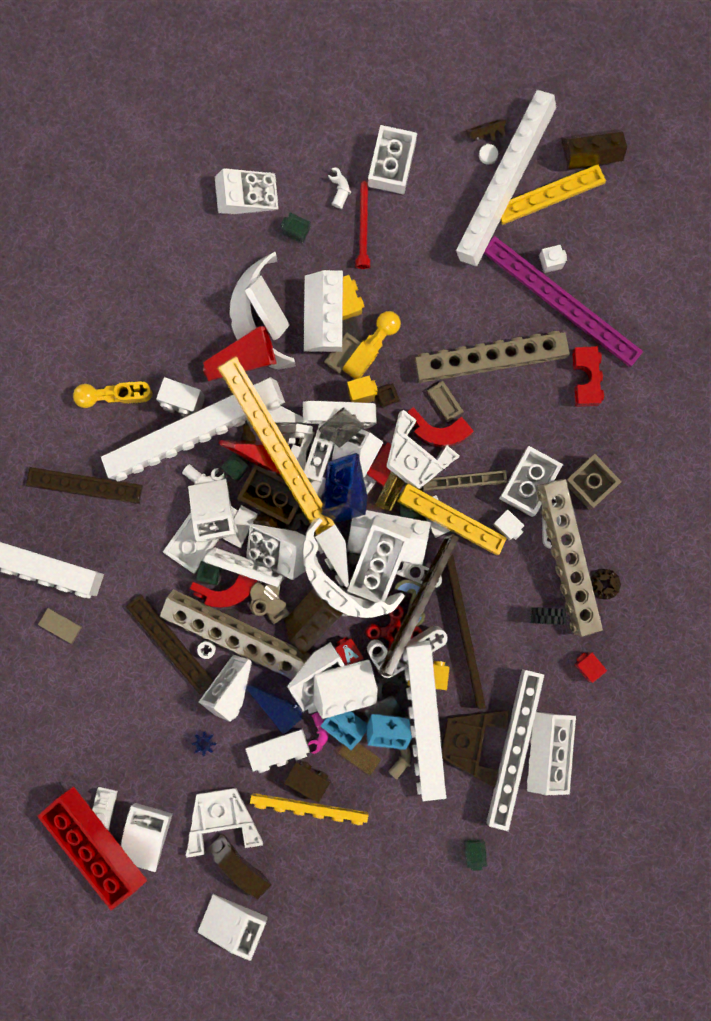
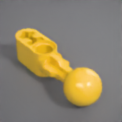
(387, 324)
(86, 395)

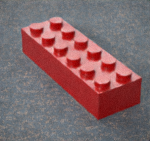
(92, 848)

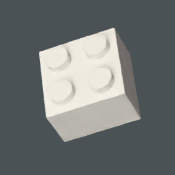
(180, 397)

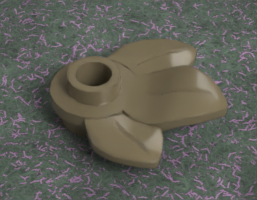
(268, 597)

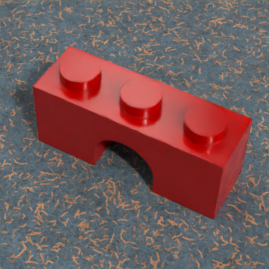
(588, 360)

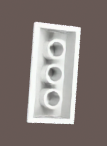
(323, 311)
(416, 546)
(551, 754)

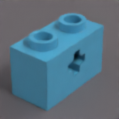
(345, 728)
(388, 731)

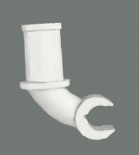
(343, 189)
(199, 478)

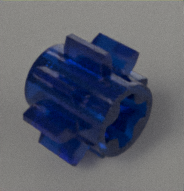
(200, 747)

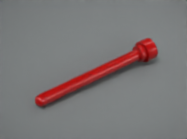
(362, 260)

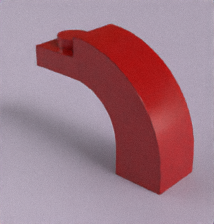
(440, 437)
(222, 599)

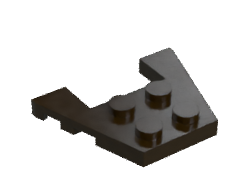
(464, 743)

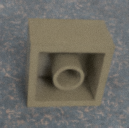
(592, 482)

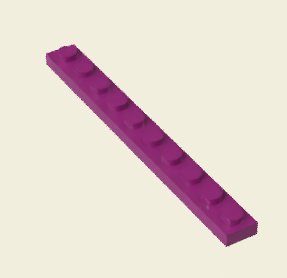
(562, 302)

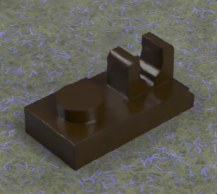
(490, 128)

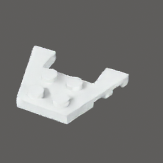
(412, 461)
(220, 812)

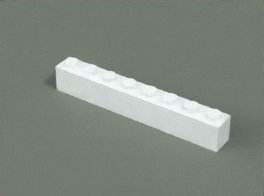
(426, 722)
(515, 750)

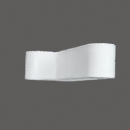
(321, 411)
(429, 633)

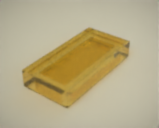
(390, 492)
(361, 757)

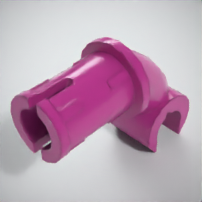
(323, 734)

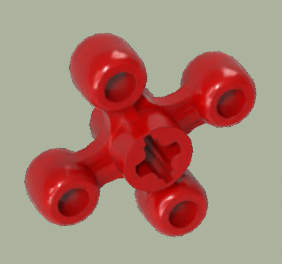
(385, 631)

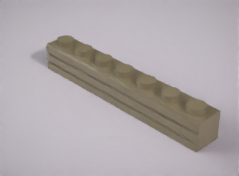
(467, 480)

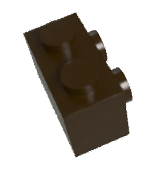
(308, 781)

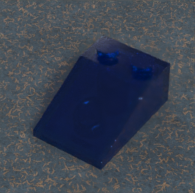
(344, 489)
(279, 709)

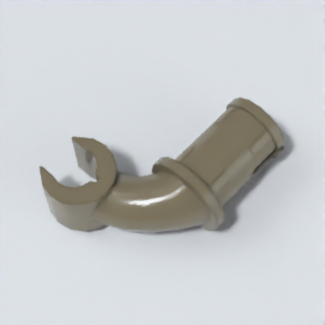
(401, 764)

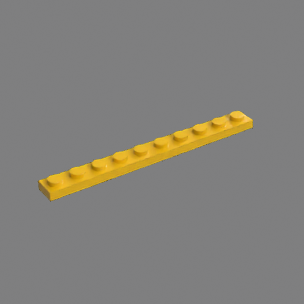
(274, 442)

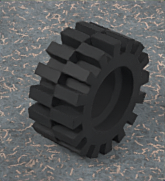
(548, 616)
(396, 679)

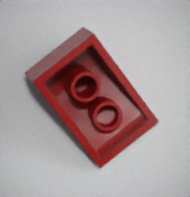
(252, 451)

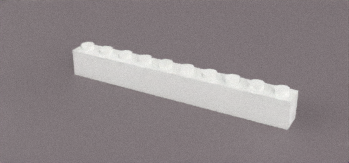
(506, 178)
(186, 433)

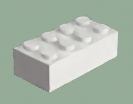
(379, 560)

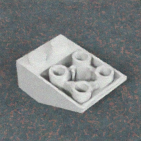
(245, 191)
(363, 444)
(211, 511)
(334, 547)
(277, 549)
(145, 835)
(232, 926)

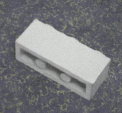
(278, 750)

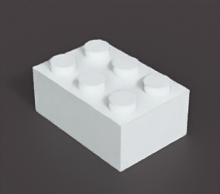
(392, 159)
(530, 471)

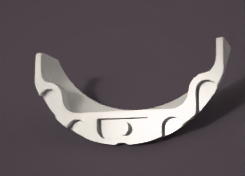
(241, 309)
(335, 595)

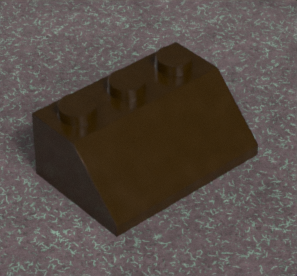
(594, 148)
(269, 494)
(310, 621)

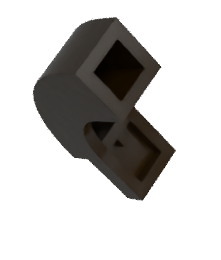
(237, 868)

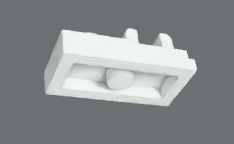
(294, 431)
(104, 805)

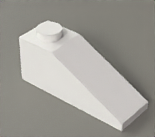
(318, 457)

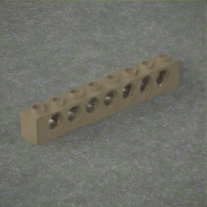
(558, 351)
(591, 621)
(231, 627)

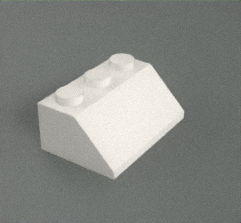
(344, 689)

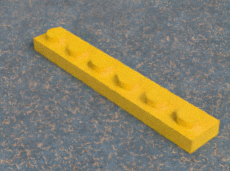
(553, 193)
(452, 519)
(301, 807)

